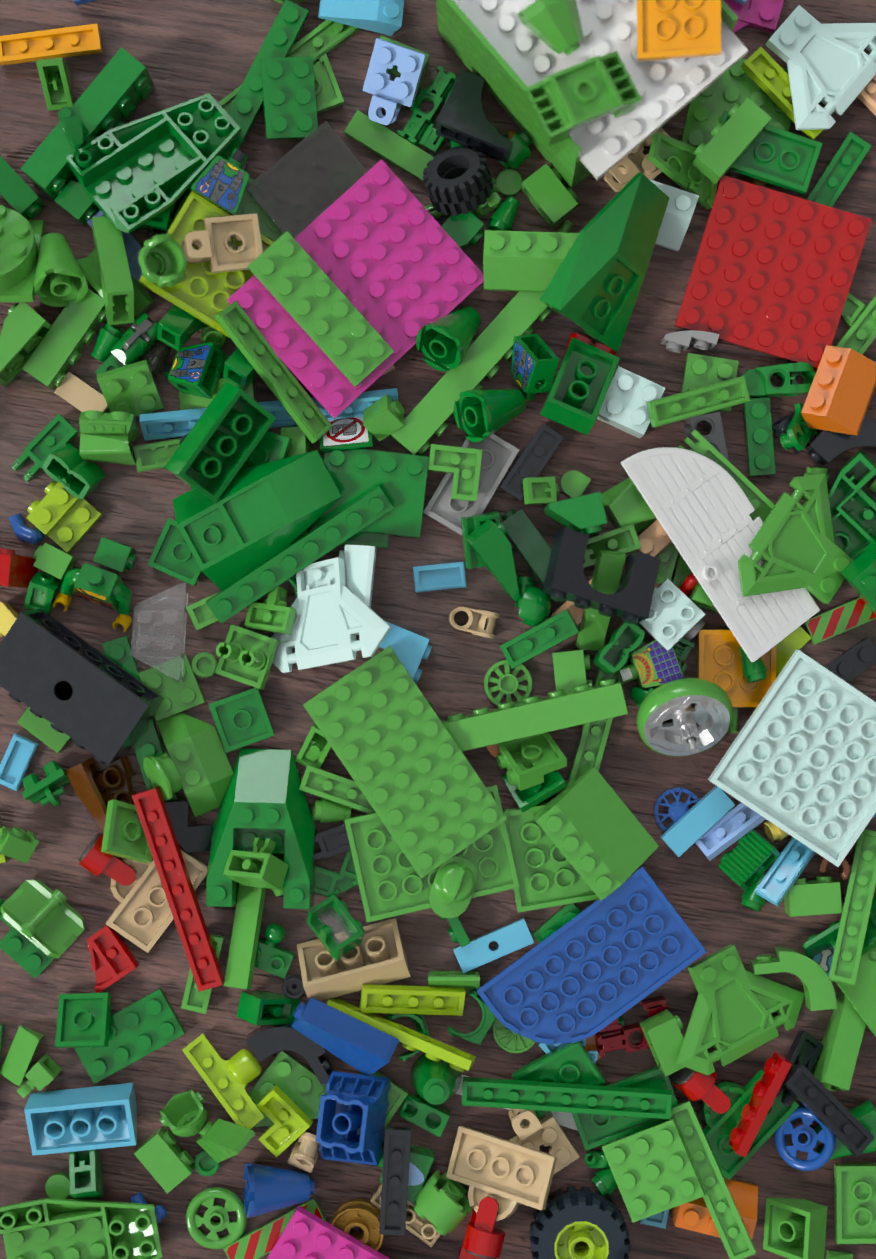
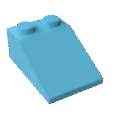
(371, 15)

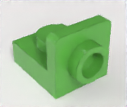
(540, 490)

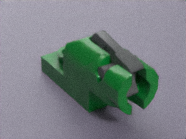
(132, 345)

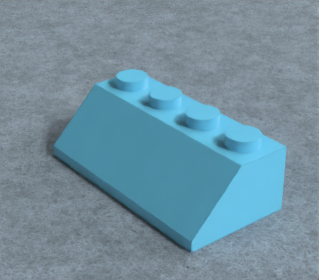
(82, 1119)

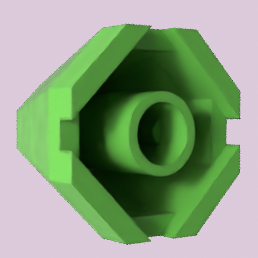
(554, 23)

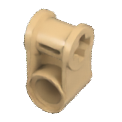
(476, 621)
(304, 1152)

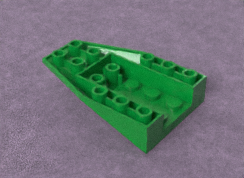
(609, 262)

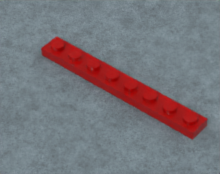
(178, 888)

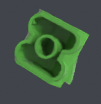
(108, 436)
(627, 506)

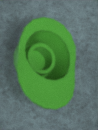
(453, 887)

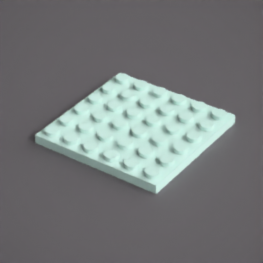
(807, 759)

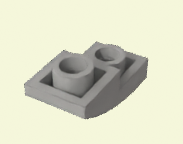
(681, 340)

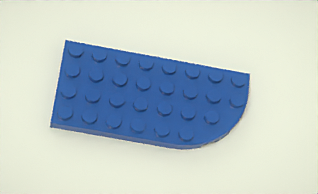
(594, 966)

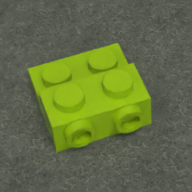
(63, 516)

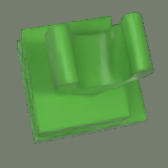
(40, 1075)

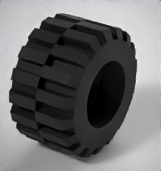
(458, 180)

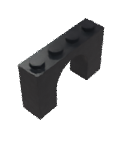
(567, 580)

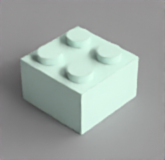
(626, 402)

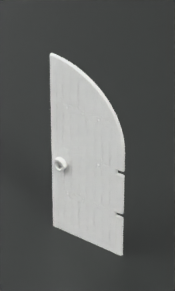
(712, 529)

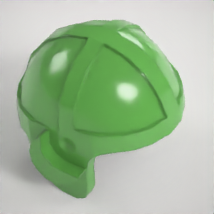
(184, 1114)

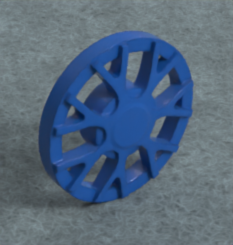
(675, 809)

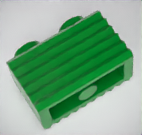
(748, 859)

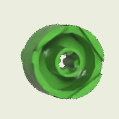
(442, 1203)

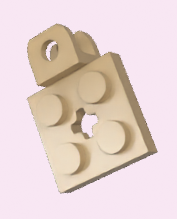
(632, 164)
(214, 246)
(535, 1132)

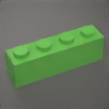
(66, 339)

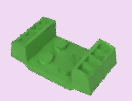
(582, 95)

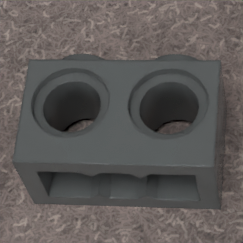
(715, 431)

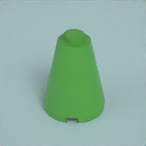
(58, 272)

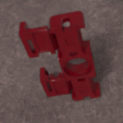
(615, 1040)

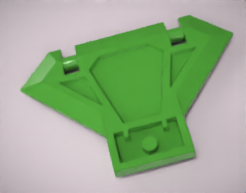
(796, 545)
(733, 1011)

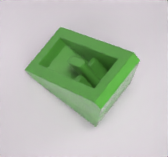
(56, 83)

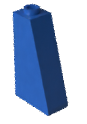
(344, 1036)

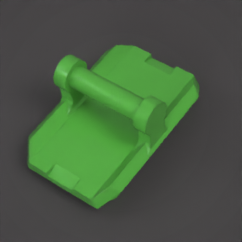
(43, 917)

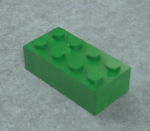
(220, 442)

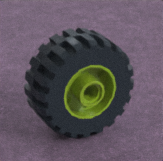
(579, 1227)

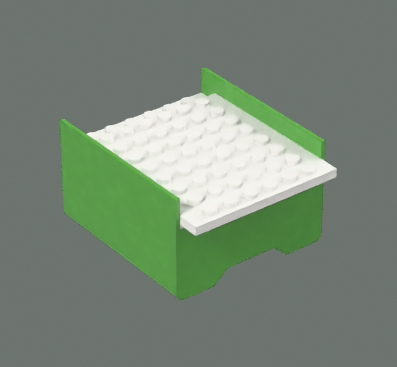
(512, 58)

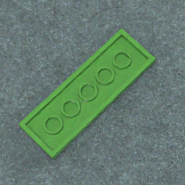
(320, 309)

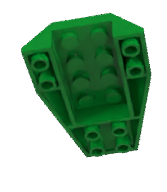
(152, 160)
(255, 515)

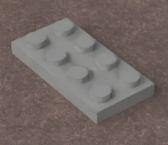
(495, 462)

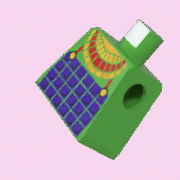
(651, 666)

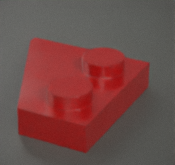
(109, 957)

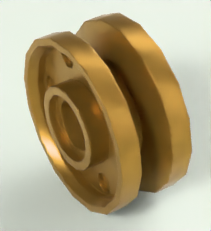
(361, 1214)

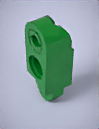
(760, 386)

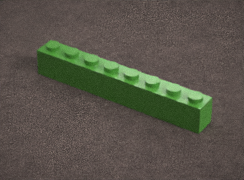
(478, 363)
(537, 715)

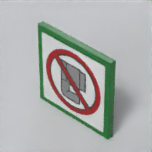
(346, 434)

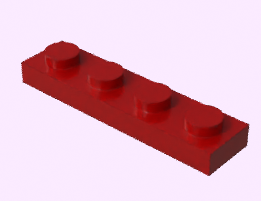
(759, 1104)

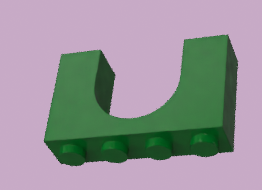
(178, 328)

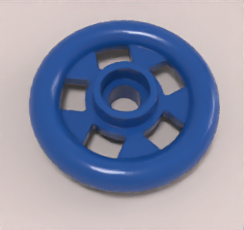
(789, 1153)

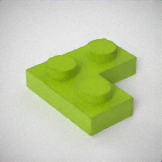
(287, 1120)

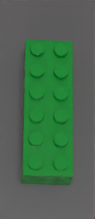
(100, 108)

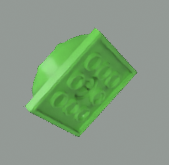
(18, 255)

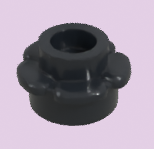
(287, 988)

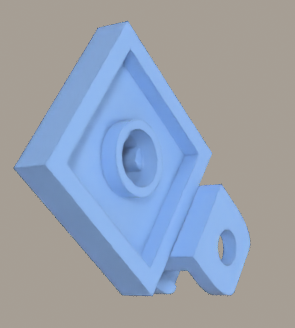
(387, 92)

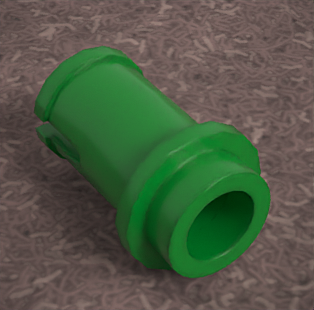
(523, 583)

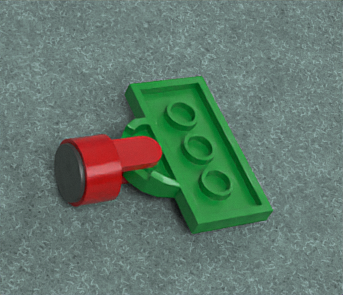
(722, 1112)

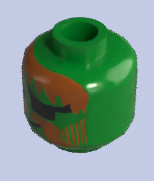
(520, 149)

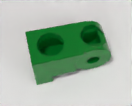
(424, 1114)

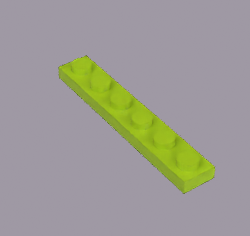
(410, 1038)

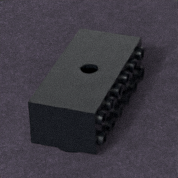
(74, 686)

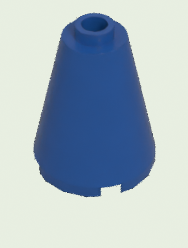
(274, 1189)

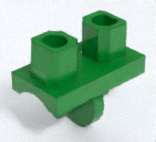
(49, 788)

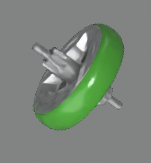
(673, 701)

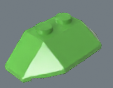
(198, 759)

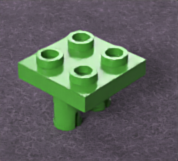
(246, 656)

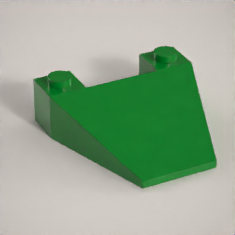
(853, 507)

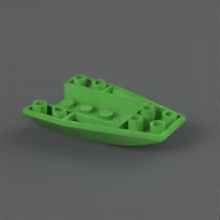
(80, 1230)

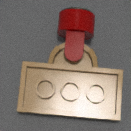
(138, 888)
(498, 1180)

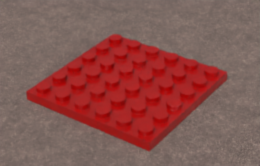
(772, 271)

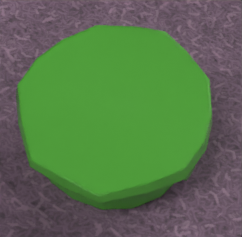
(162, 773)

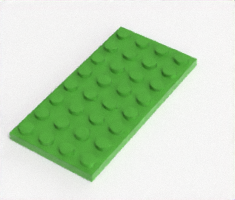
(405, 762)

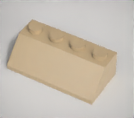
(374, 961)

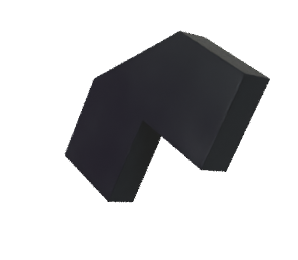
(189, 837)

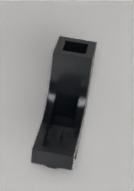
(283, 1037)

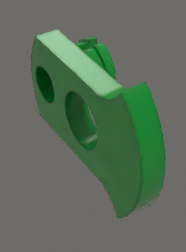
(794, 435)

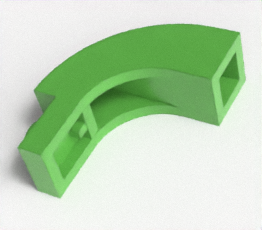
(817, 988)

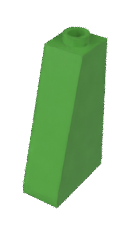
(113, 272)
(840, 1047)

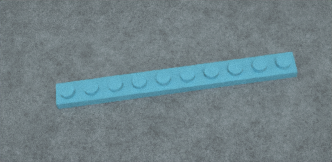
(180, 422)

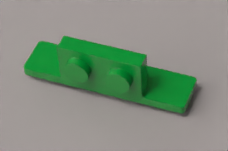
(820, 942)

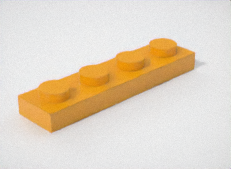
(50, 44)

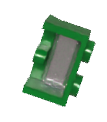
(335, 926)

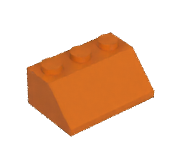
(840, 391)
(697, 1218)

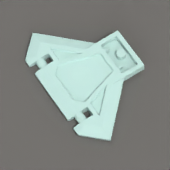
(824, 65)
(328, 621)

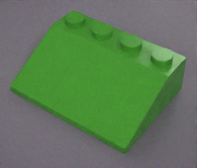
(596, 833)

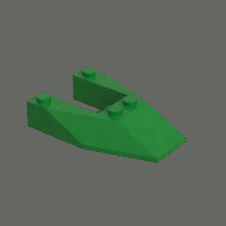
(264, 804)

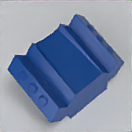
(353, 1118)

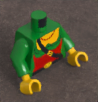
(97, 587)

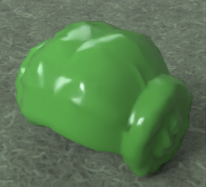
(163, 261)

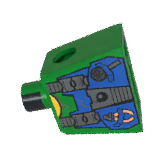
(224, 182)
(533, 365)
(196, 369)

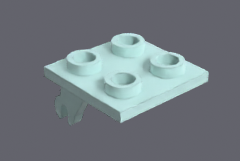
(670, 615)

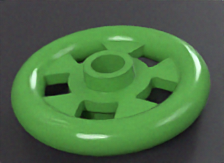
(232, 1203)

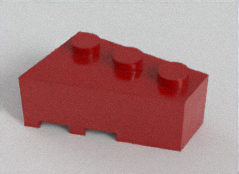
(15, 569)

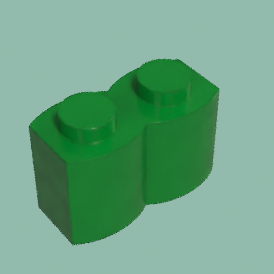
(77, 475)
(622, 641)

